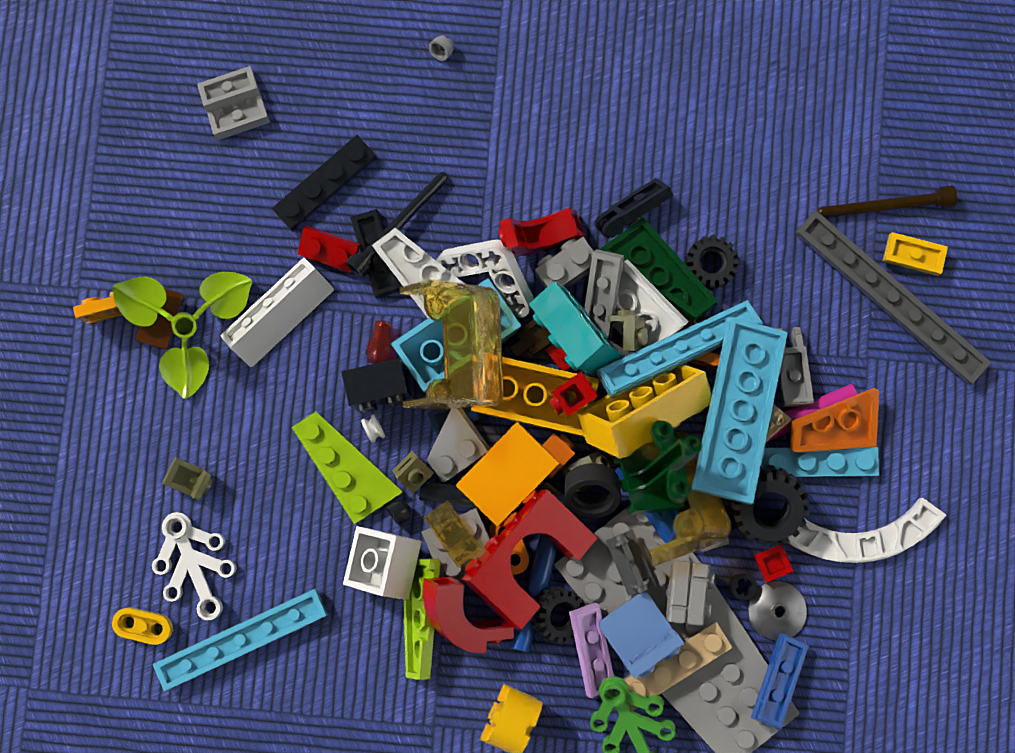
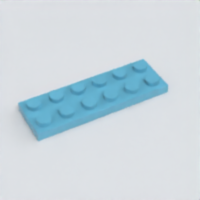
(740, 411)

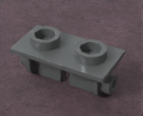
(630, 562)

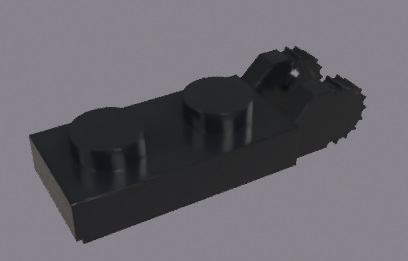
(633, 207)

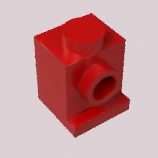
(582, 390)

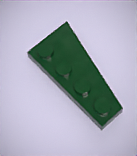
(663, 269)

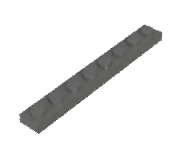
(893, 298)

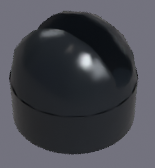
(399, 511)

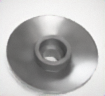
(763, 605)

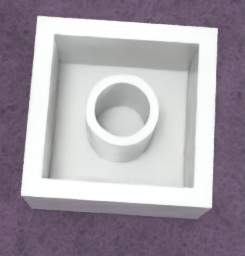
(382, 563)

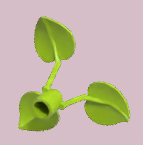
(142, 300)

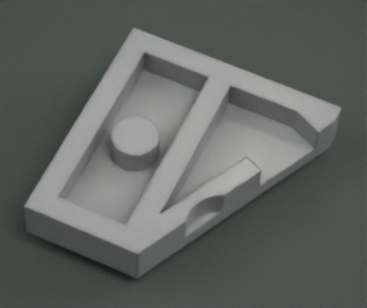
(456, 445)

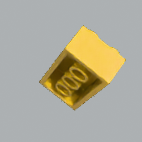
(528, 396)
(625, 420)

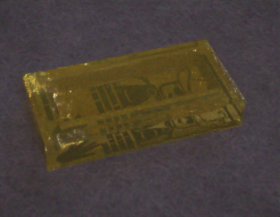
(452, 533)

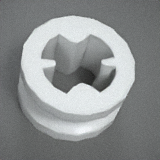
(373, 428)

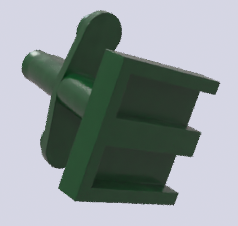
(661, 482)

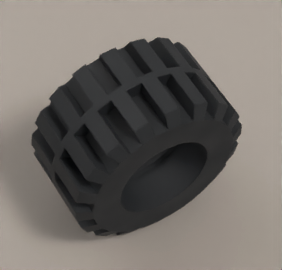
(786, 521)

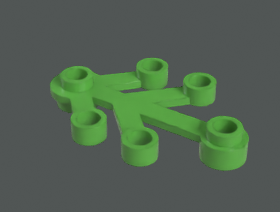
(629, 719)

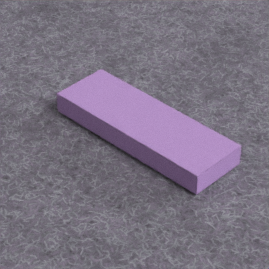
(591, 647)

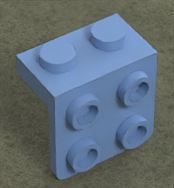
(640, 635)

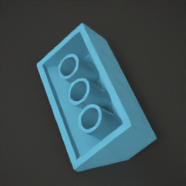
(424, 349)

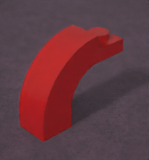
(540, 234)
(445, 612)

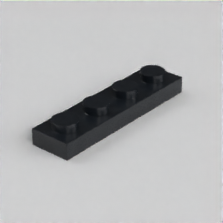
(324, 183)

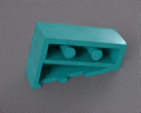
(573, 330)

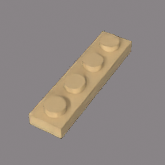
(695, 653)

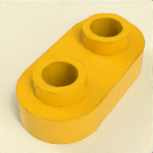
(143, 625)

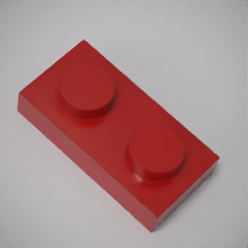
(326, 248)

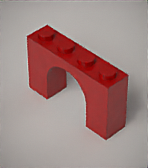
(491, 573)

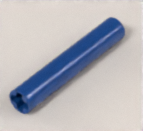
(537, 581)

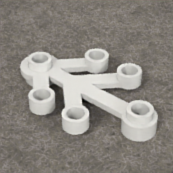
(190, 562)

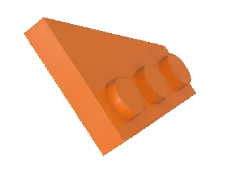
(838, 426)

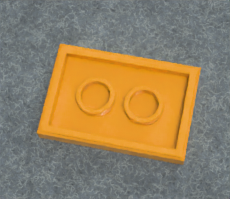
(507, 474)

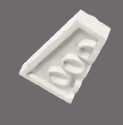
(410, 262)

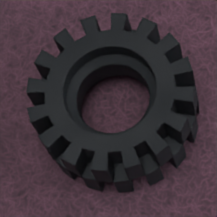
(721, 248)
(541, 618)

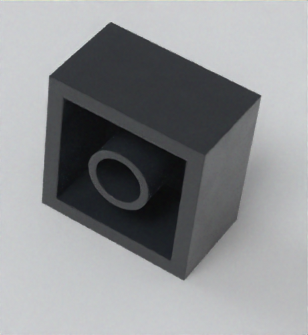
(376, 385)

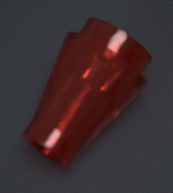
(379, 345)

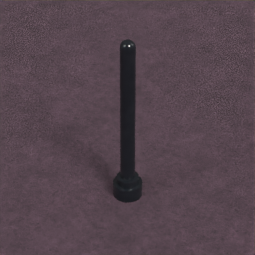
(360, 262)

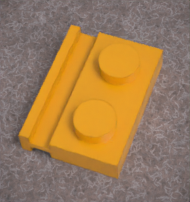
(96, 309)

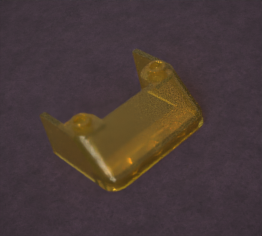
(469, 341)
(694, 528)

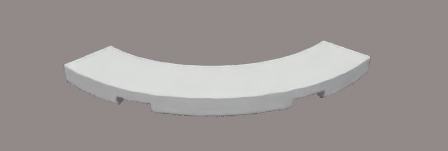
(873, 544)

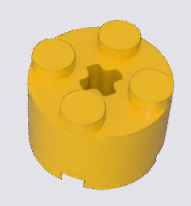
(511, 720)

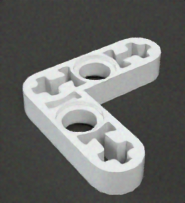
(496, 267)

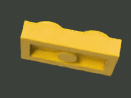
(915, 254)

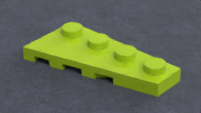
(347, 471)
(417, 627)

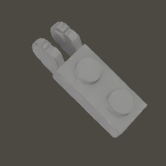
(795, 373)

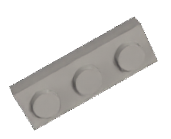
(603, 288)

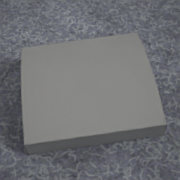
(233, 103)

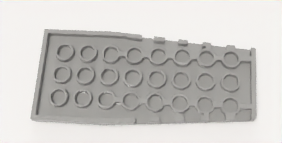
(718, 695)

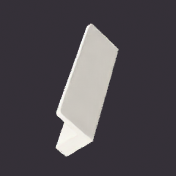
(277, 312)

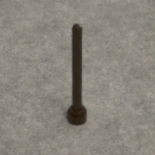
(944, 197)

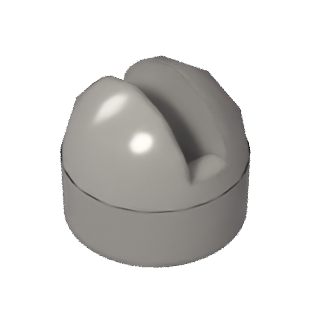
(438, 44)

